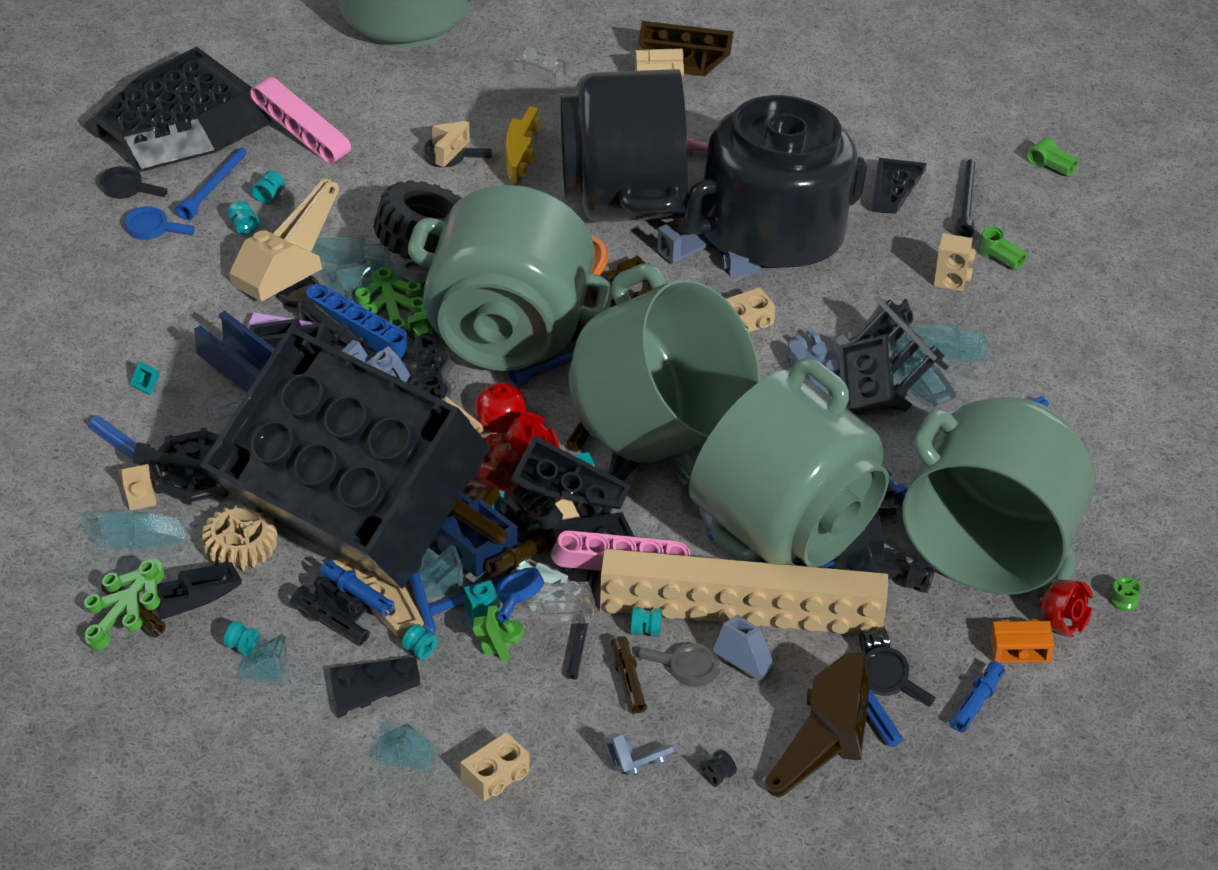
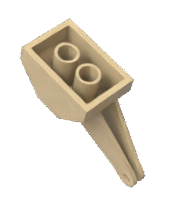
(282, 258)

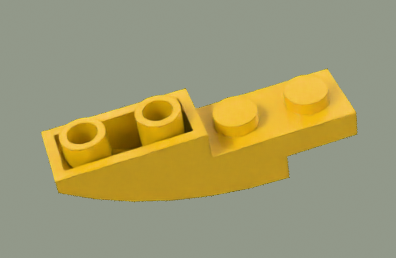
(519, 144)

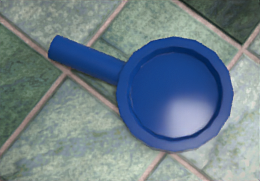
(151, 222)
(516, 589)

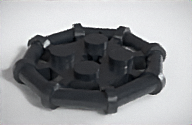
(185, 477)

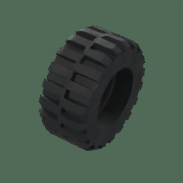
(404, 206)

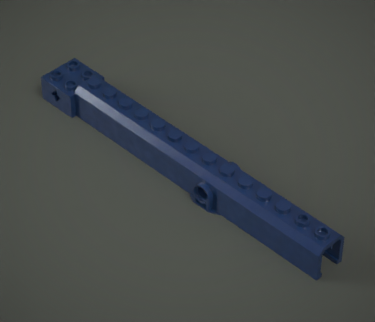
(241, 360)

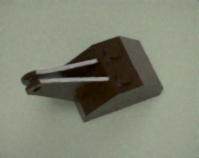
(833, 726)

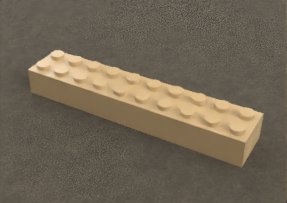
(754, 590)

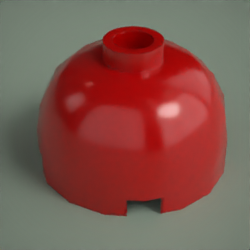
(499, 407)
(525, 427)
(1069, 601)

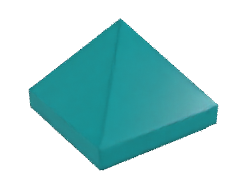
(144, 378)

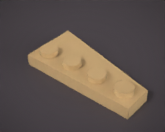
(404, 612)

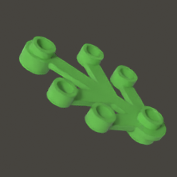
(385, 280)
(148, 576)

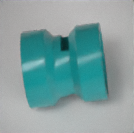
(268, 186)
(242, 217)
(646, 621)

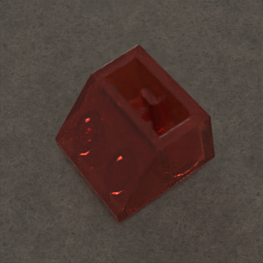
(499, 463)

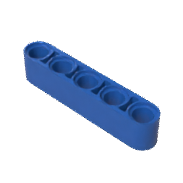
(364, 323)

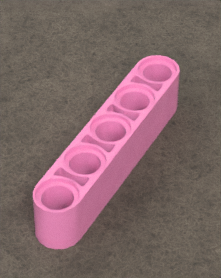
(300, 120)
(587, 549)

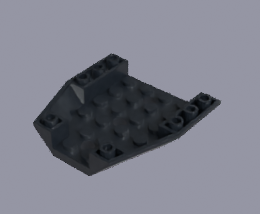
(179, 112)

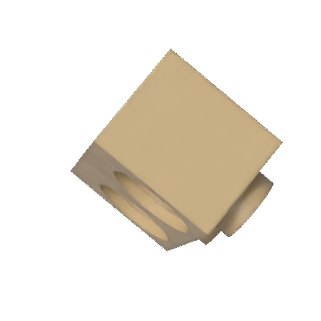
(954, 261)
(754, 309)
(495, 767)

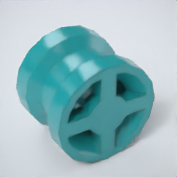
(241, 638)
(419, 642)

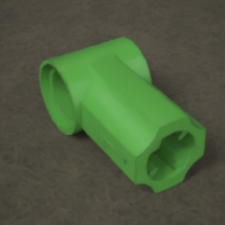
(1048, 154)
(996, 246)

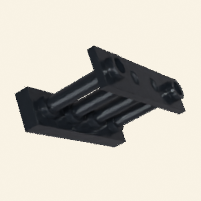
(933, 356)

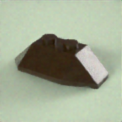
(701, 47)

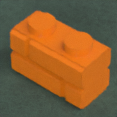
(1022, 641)

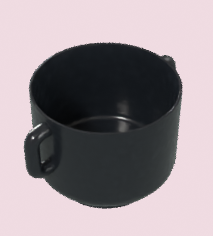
(626, 145)
(777, 183)

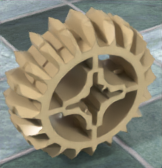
(239, 537)

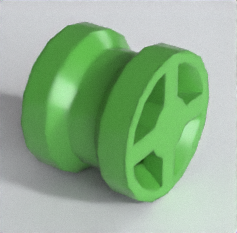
(1125, 593)

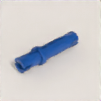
(348, 582)
(982, 689)

